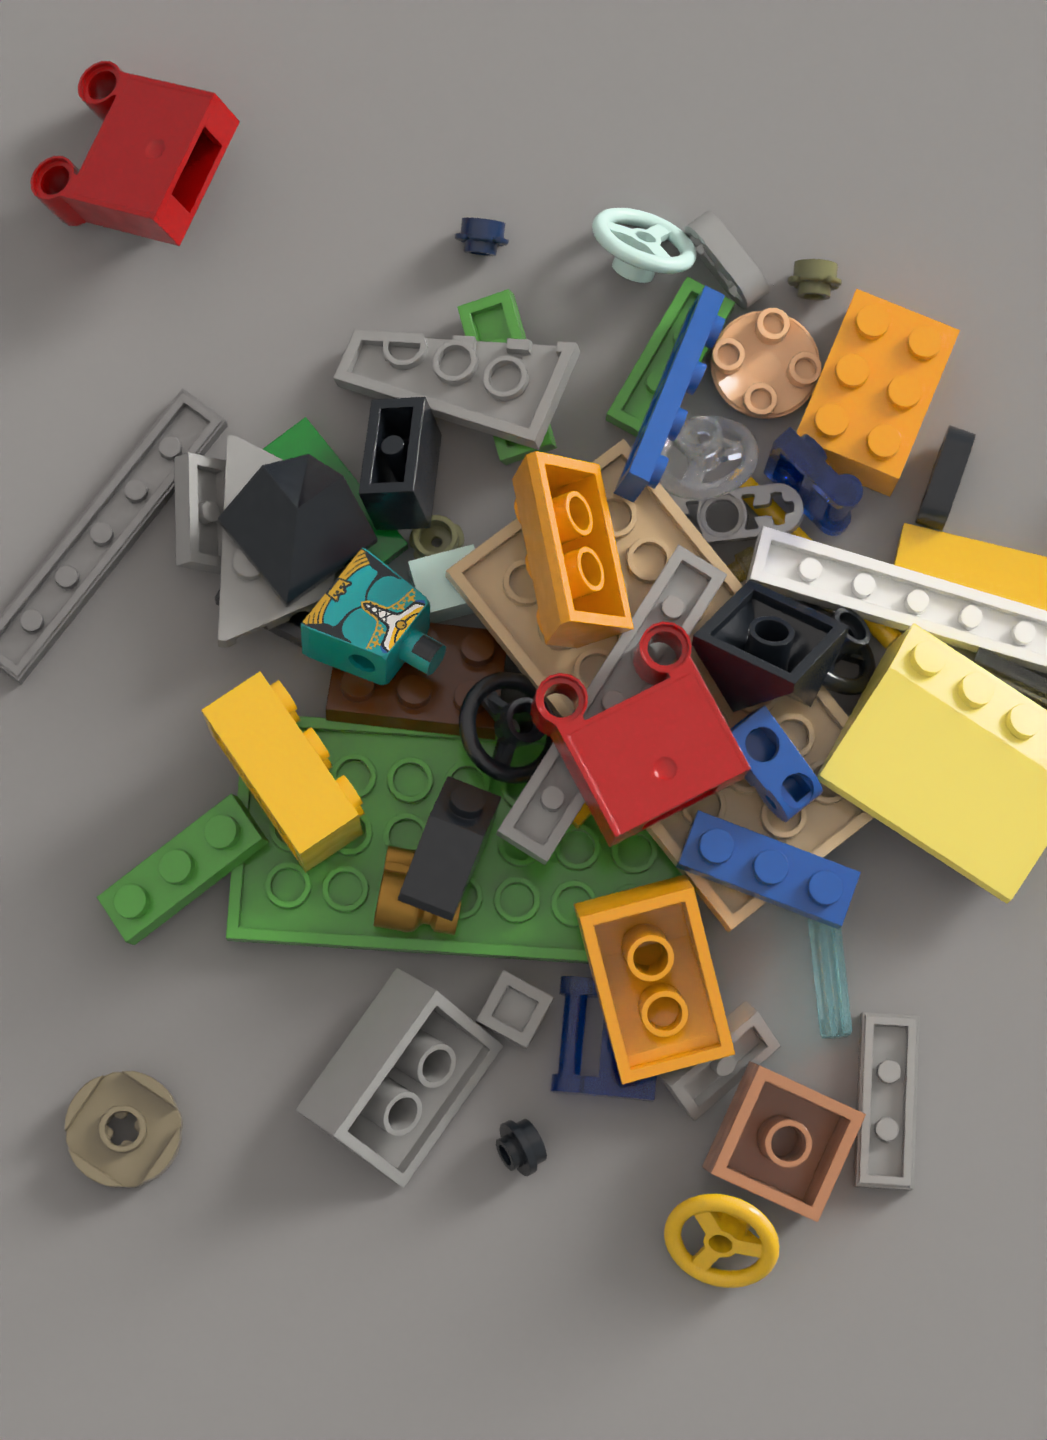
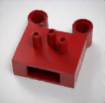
(147, 159)
(649, 750)

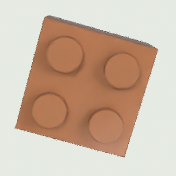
(783, 1141)

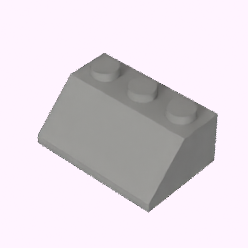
(400, 1077)

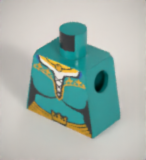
(371, 624)

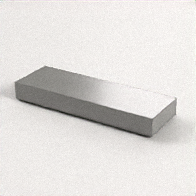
(888, 1099)

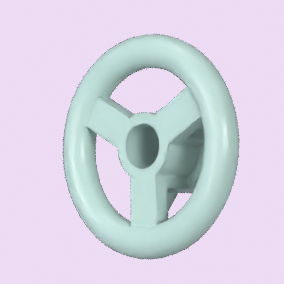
(639, 250)

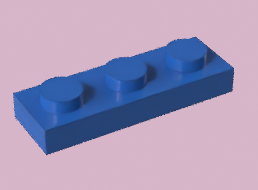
(768, 869)

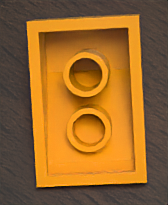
(654, 978)

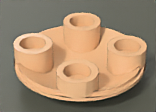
(765, 364)

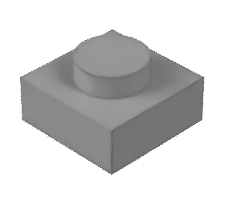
(514, 1009)

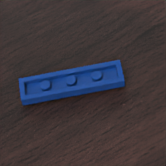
(664, 415)

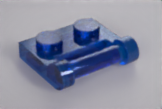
(823, 492)
(569, 1076)

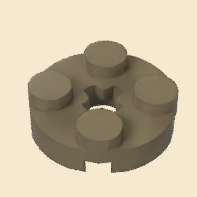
(117, 1096)

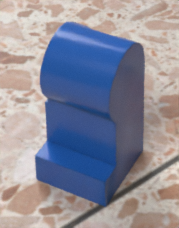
(776, 765)

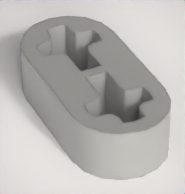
(727, 260)

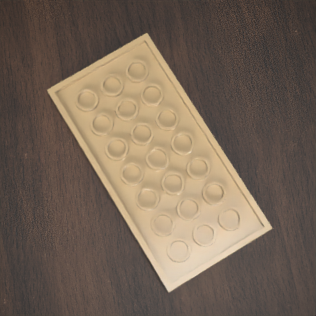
(646, 535)

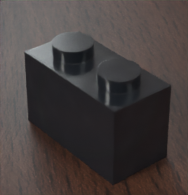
(400, 463)

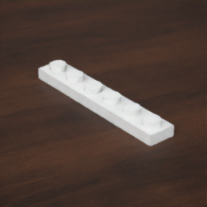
(900, 597)

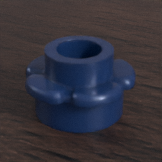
(482, 236)

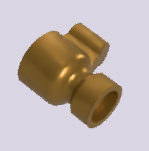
(397, 914)

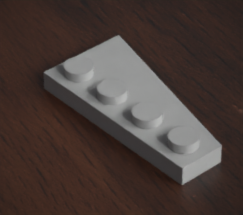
(468, 382)

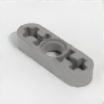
(763, 499)

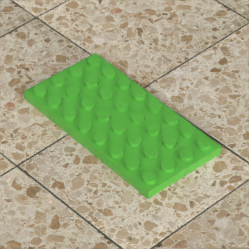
(511, 902)

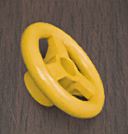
(727, 1232)

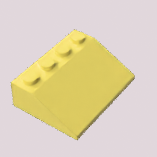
(948, 762)

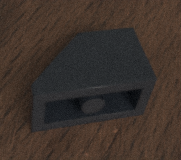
(449, 848)

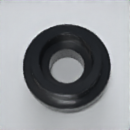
(520, 1146)

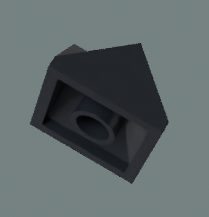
(297, 524)
(768, 647)

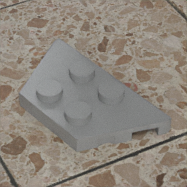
(245, 596)

